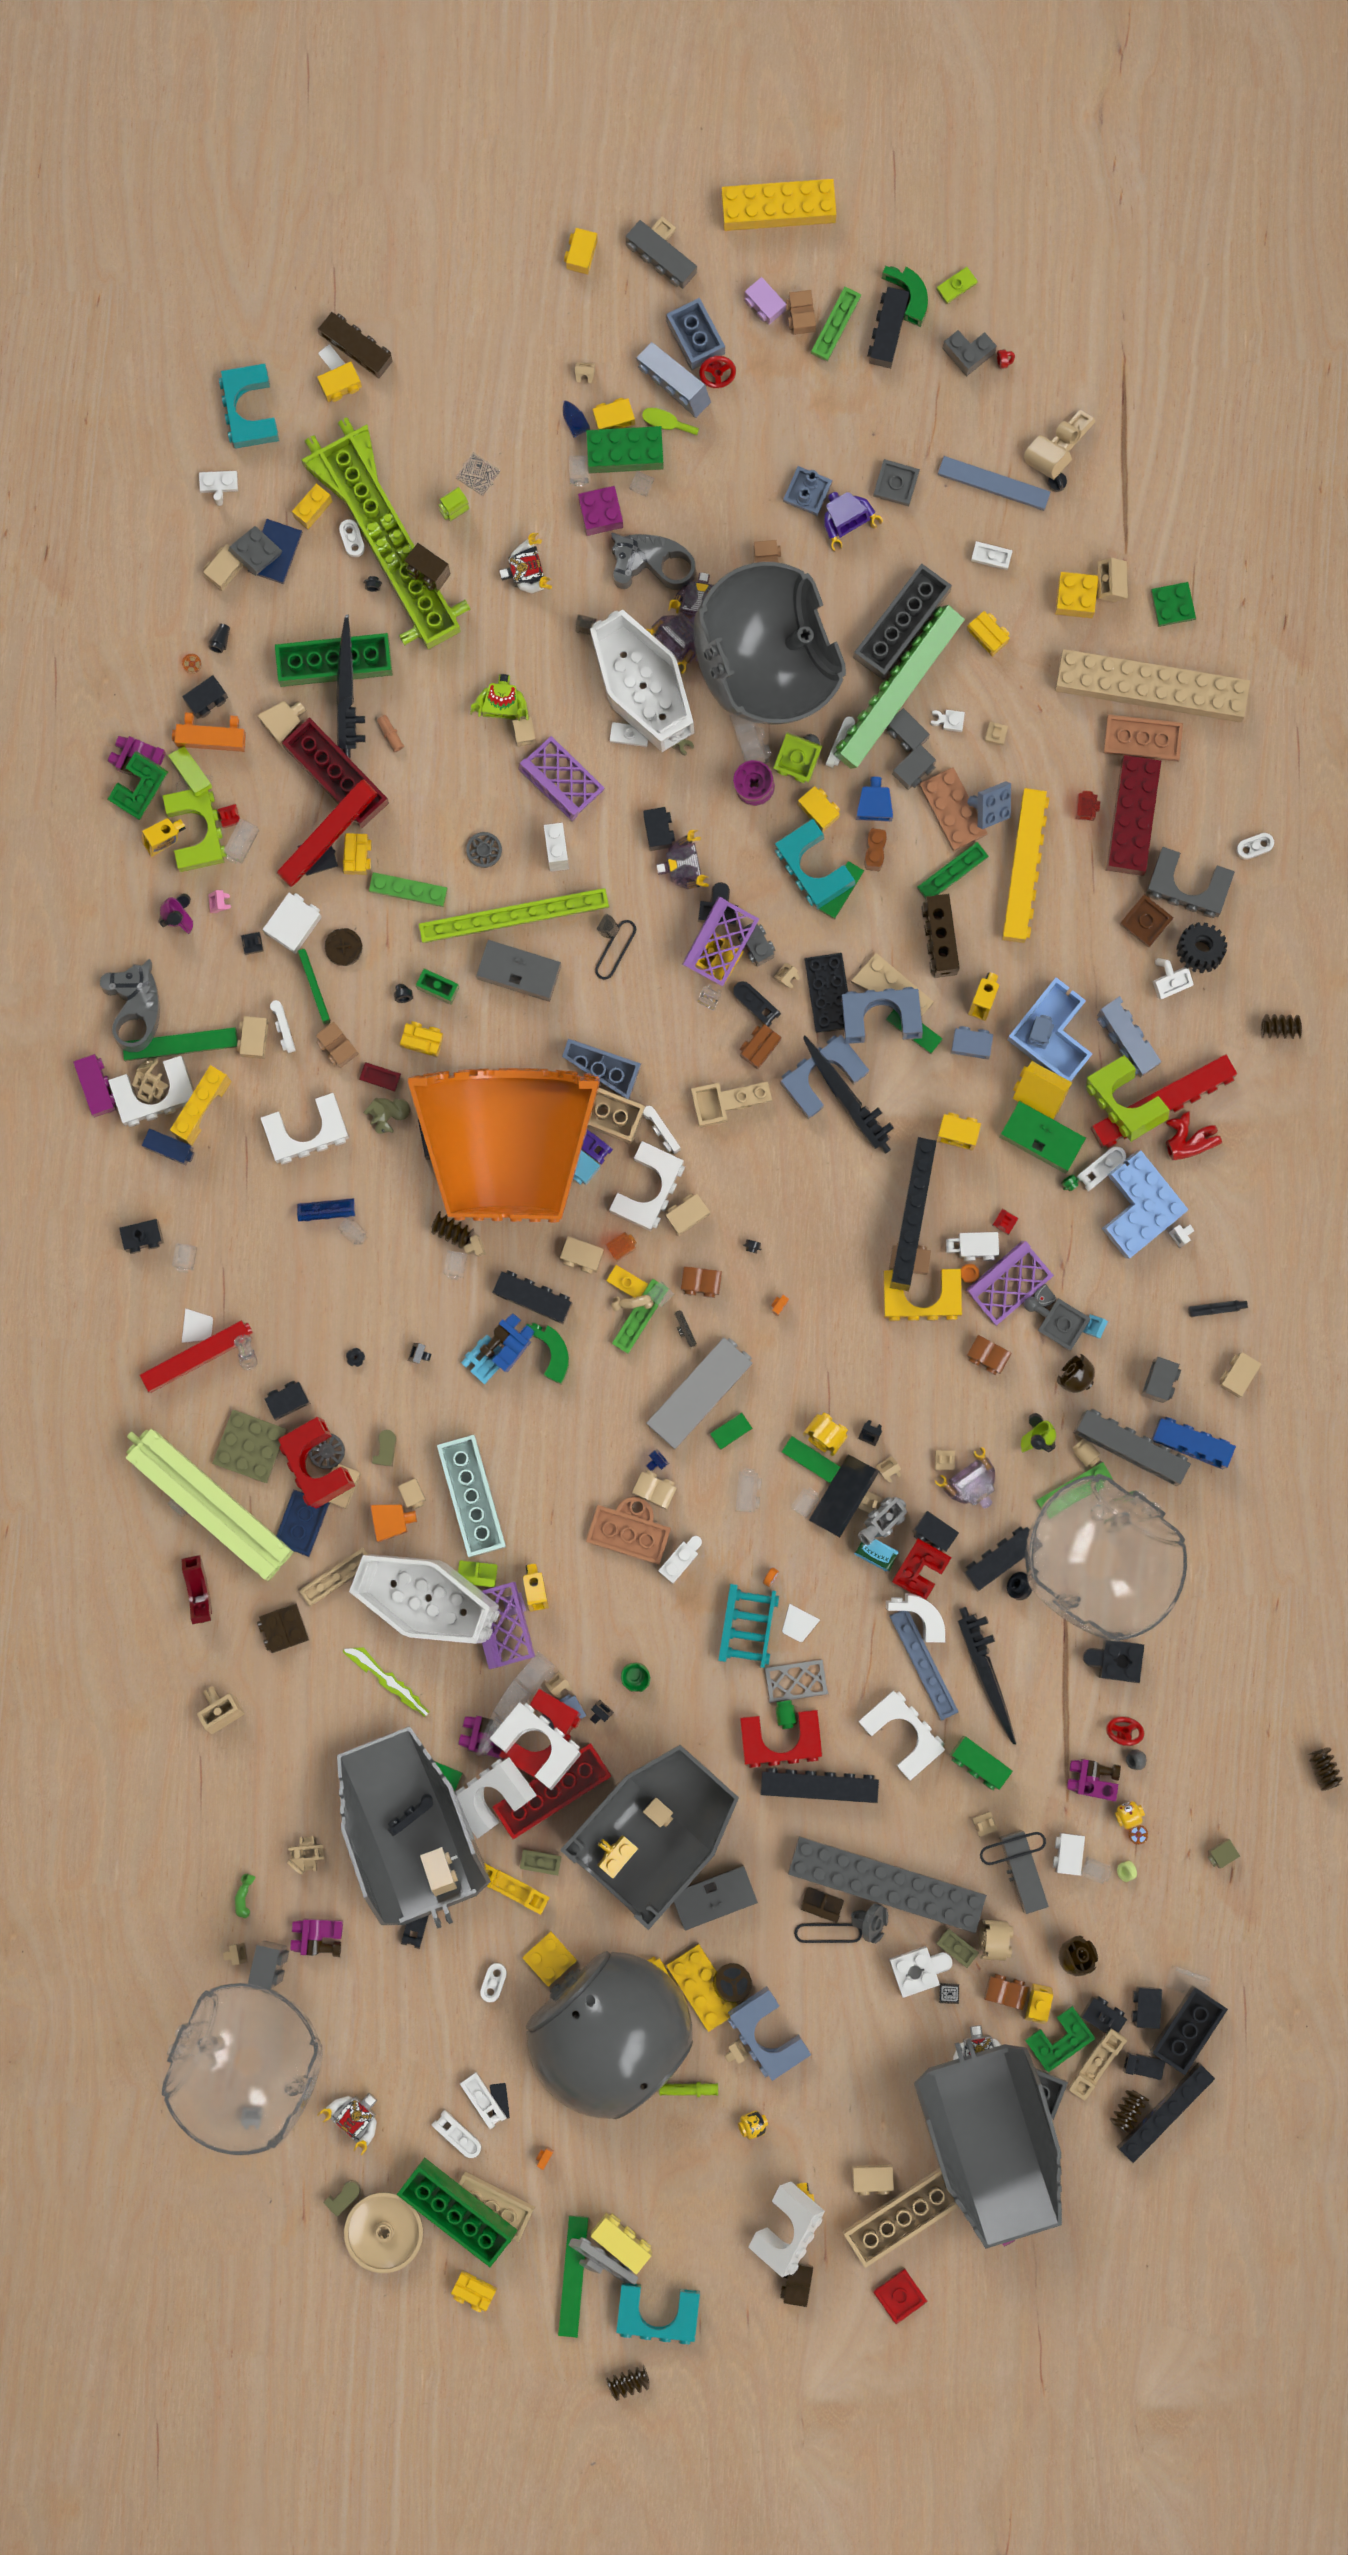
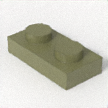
(540, 1862)
(957, 1948)

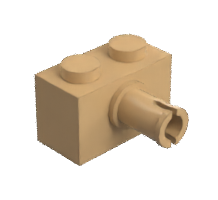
(220, 1712)

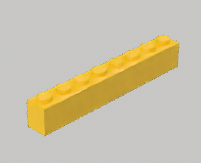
(1024, 865)

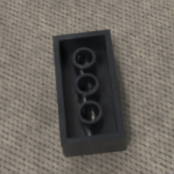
(1188, 2030)

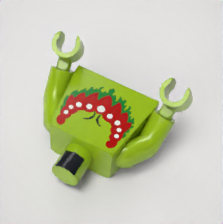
(501, 701)

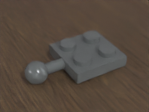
(1062, 1322)

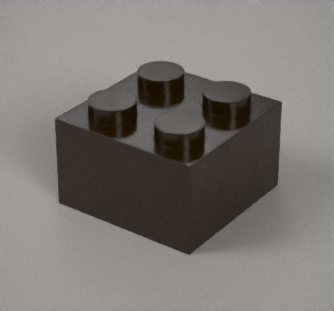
(427, 568)

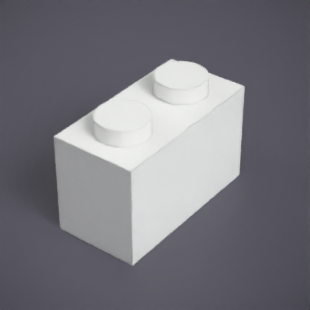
(1069, 1854)

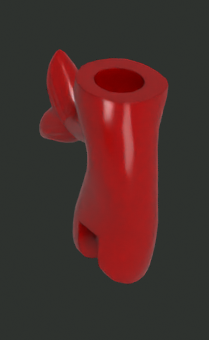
(1180, 1149)

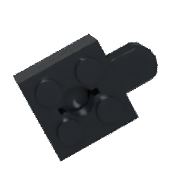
(1117, 1660)

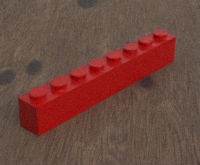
(1175, 1095)

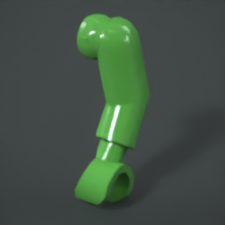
(240, 1905)

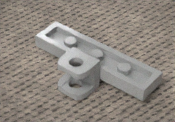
(599, 2260)

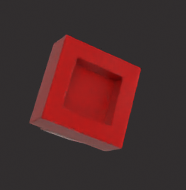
(229, 816)
(1005, 1221)

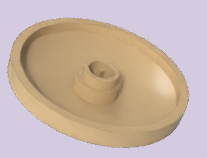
(383, 2232)

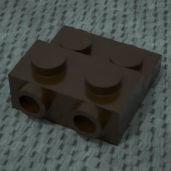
(283, 1628)

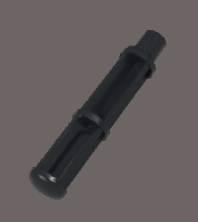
(1216, 1308)

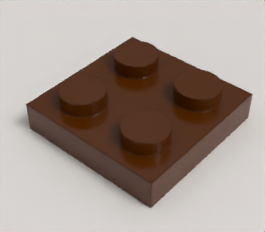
(1146, 920)

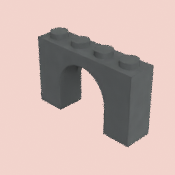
(1163, 886)

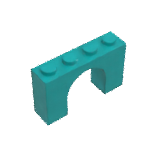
(235, 384)
(819, 890)
(681, 2328)

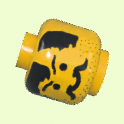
(752, 2125)

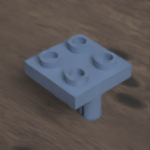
(807, 490)
(992, 804)

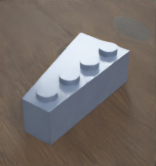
(612, 1069)

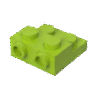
(797, 757)

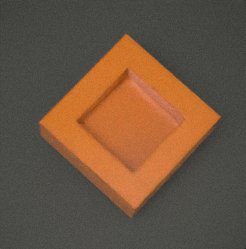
(779, 1304)
(543, 2157)

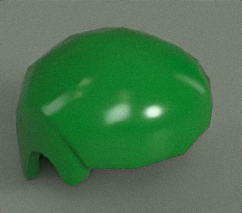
(635, 1677)

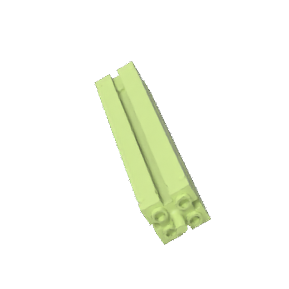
(208, 1503)

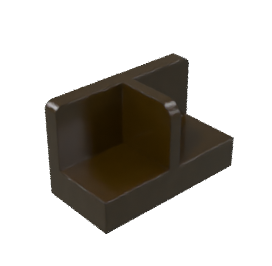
(822, 1904)

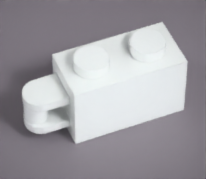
(975, 1246)
(680, 1559)

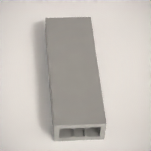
(700, 1392)

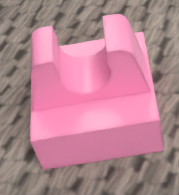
(216, 901)

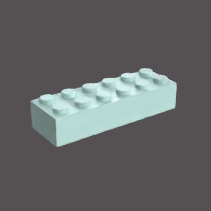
(471, 1496)

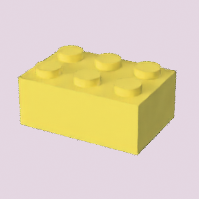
(622, 2242)

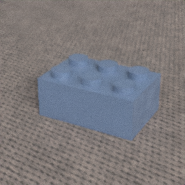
(695, 333)

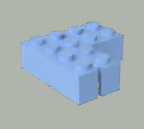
(1062, 1053)
(1151, 1209)

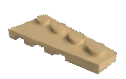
(880, 975)
(504, 2204)

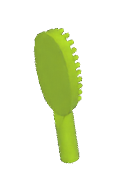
(668, 421)

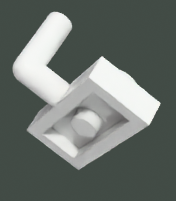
(218, 482)
(1173, 980)

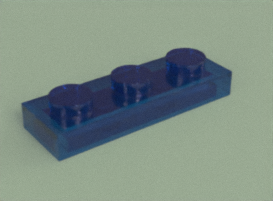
(326, 1210)

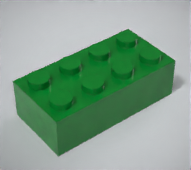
(625, 449)

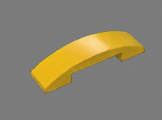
(516, 1890)

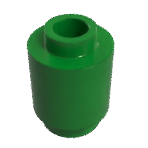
(785, 1714)

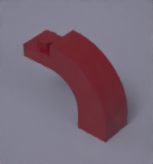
(197, 1589)

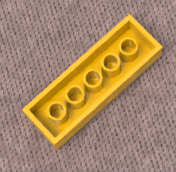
(778, 204)

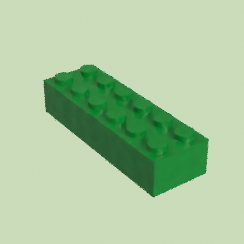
(318, 659)
(457, 2212)

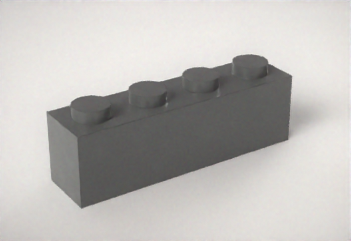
(660, 254)

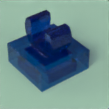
(657, 1460)

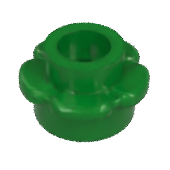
(1070, 1182)

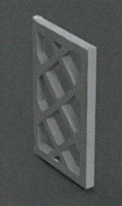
(788, 1696)

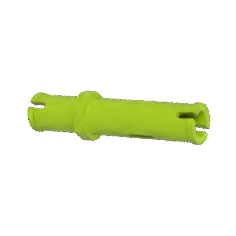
(689, 2089)

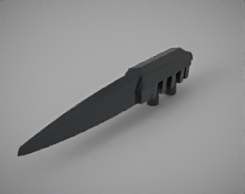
(345, 713)
(852, 1105)
(978, 1651)

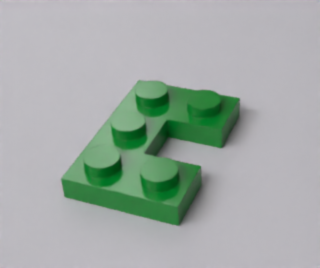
(139, 800)
(1054, 2054)

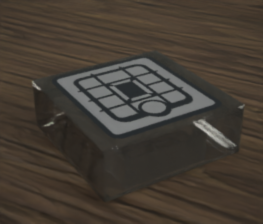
(949, 1993)

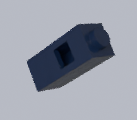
(168, 1147)

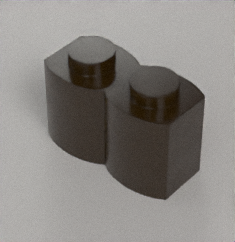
(797, 2286)

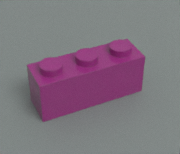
(95, 1085)

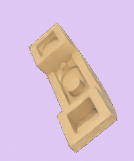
(1097, 2063)

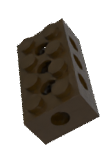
(940, 906)

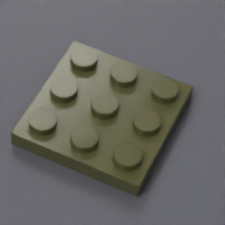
(249, 1446)

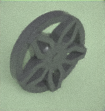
(484, 849)

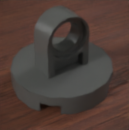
(871, 1922)

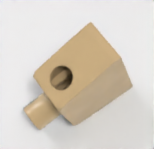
(282, 720)

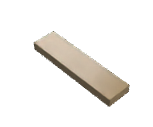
(332, 1579)

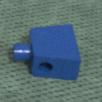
(875, 802)

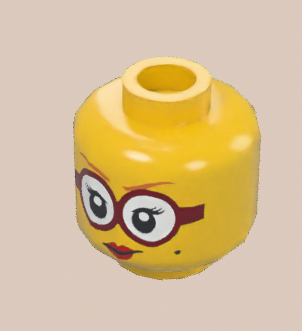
(1129, 1815)

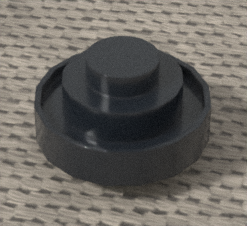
(1018, 1586)

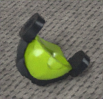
(1041, 1436)

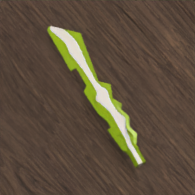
(387, 1680)

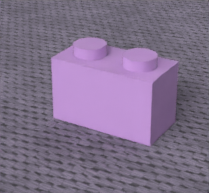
(764, 301)

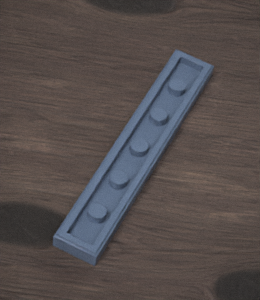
(993, 483)
(924, 1664)

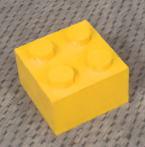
(1076, 595)
(958, 1131)

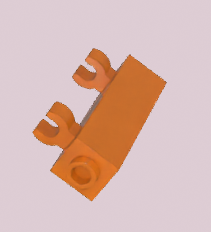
(209, 737)

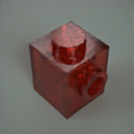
(1087, 806)

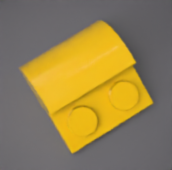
(715, 959)

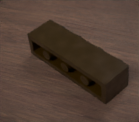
(355, 344)

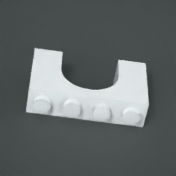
(133, 1110)
(332, 1132)
(647, 1213)
(522, 1721)
(927, 1745)
(505, 1779)
(805, 2219)

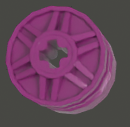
(754, 772)

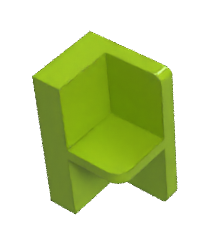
(478, 1573)

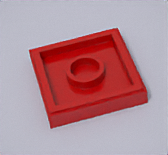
(900, 2296)

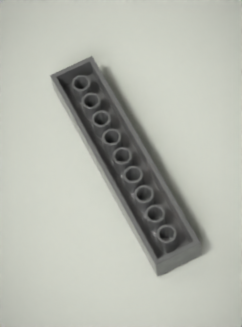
(887, 1884)

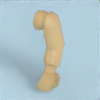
(644, 1300)

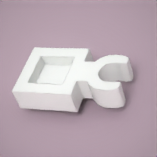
(952, 720)

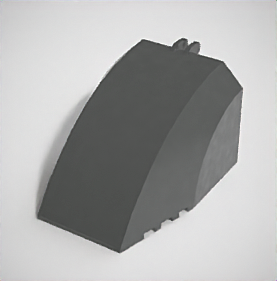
(375, 1788)
(994, 2141)

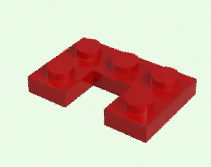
(908, 1573)

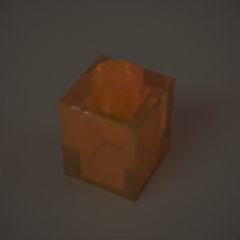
(622, 1246)

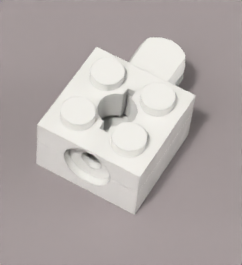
(918, 1970)

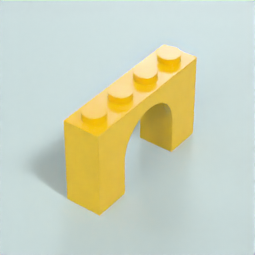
(187, 1124)
(948, 1305)

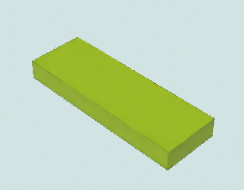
(190, 771)

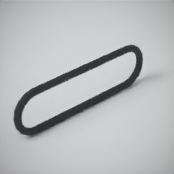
(623, 952)
(1010, 1840)
(826, 1941)

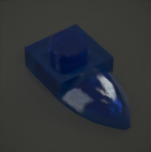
(574, 419)

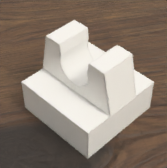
(1180, 1235)

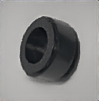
(1058, 483)
(403, 995)

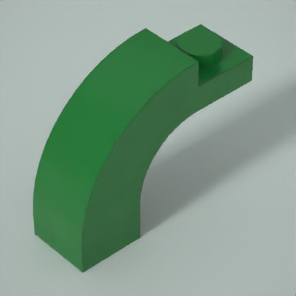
(917, 291)
(559, 1361)

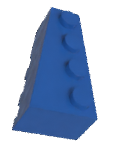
(1193, 1443)

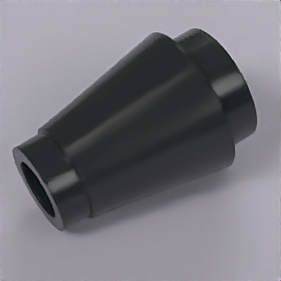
(219, 640)

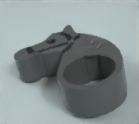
(649, 552)
(142, 998)

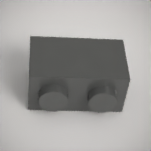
(907, 731)
(914, 767)

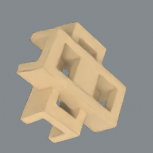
(144, 1073)
(307, 1849)

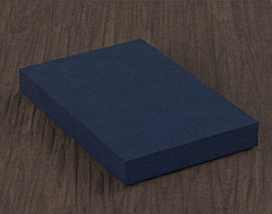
(287, 540)
(301, 1524)

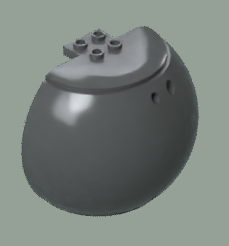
(767, 645)
(610, 2035)

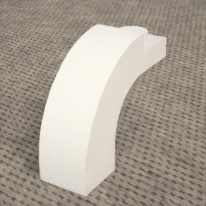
(932, 1621)

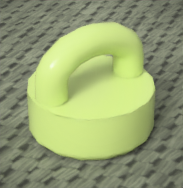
(1127, 1871)

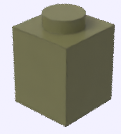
(1223, 1854)

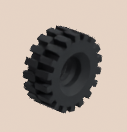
(1194, 957)

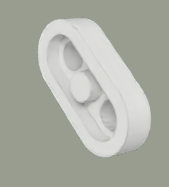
(351, 539)
(1254, 846)
(493, 1982)

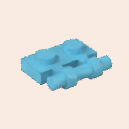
(485, 1367)

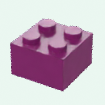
(600, 510)

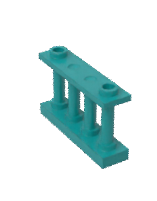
(733, 1614)

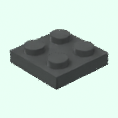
(896, 482)
(255, 550)

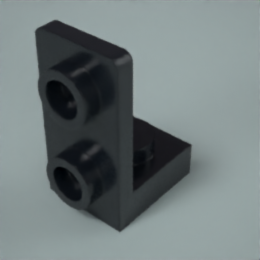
(1143, 2066)

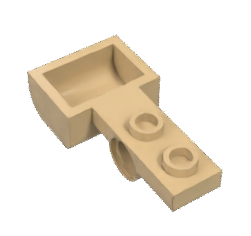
(1054, 455)
(712, 1103)

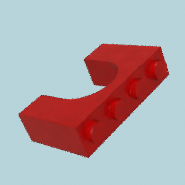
(296, 1448)
(563, 1718)
(807, 1746)

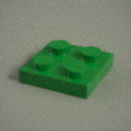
(1173, 604)

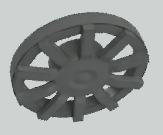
(327, 1451)

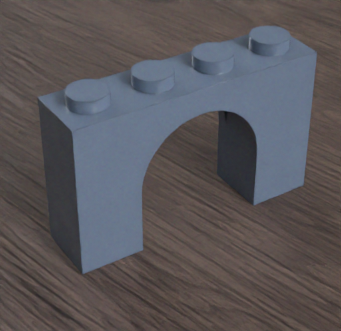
(903, 1001)
(837, 1053)
(775, 2060)

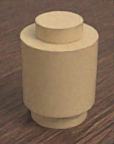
(1086, 1453)

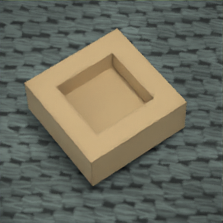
(664, 228)

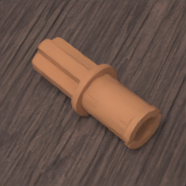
(390, 733)

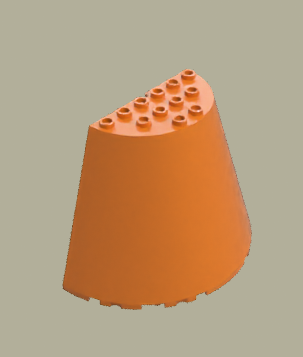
(504, 1138)

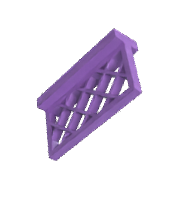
(547, 785)
(705, 933)
(998, 1270)
(491, 1646)

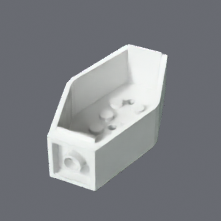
(645, 663)
(406, 1605)

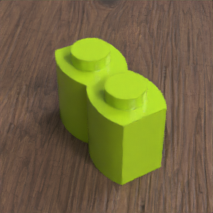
(453, 504)

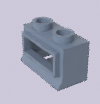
(1040, 1031)

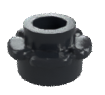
(372, 584)
(752, 1246)
(355, 1362)

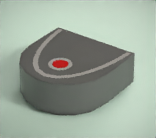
(1045, 1296)

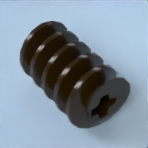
(1281, 1026)
(451, 1230)
(1325, 1768)
(1129, 2110)
(628, 2383)

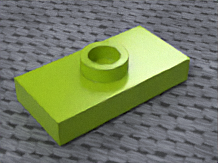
(957, 285)

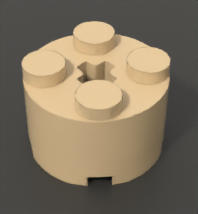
(995, 1940)

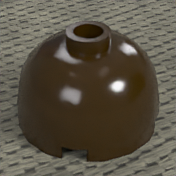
(1078, 1375)
(1078, 1956)

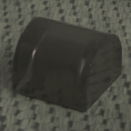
(584, 624)
(608, 927)

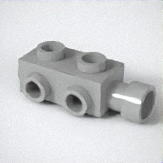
(884, 1520)

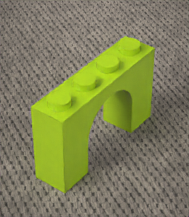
(209, 851)
(1131, 1121)

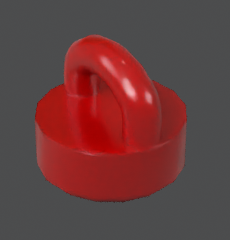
(1002, 358)

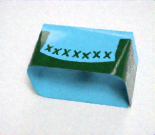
(877, 1554)

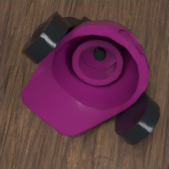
(174, 915)

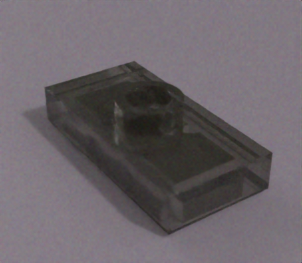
(684, 1330)

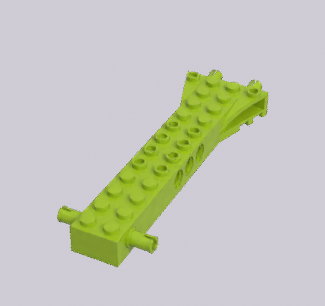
(351, 474)

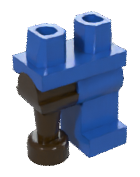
(513, 1341)

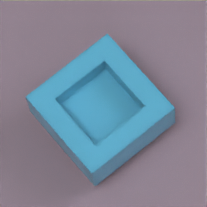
(1095, 1326)

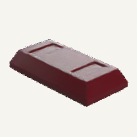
(380, 1076)

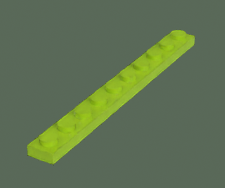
(513, 915)

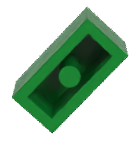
(437, 986)

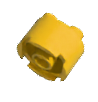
(826, 1434)

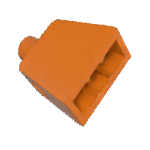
(391, 1521)

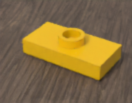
(627, 1282)

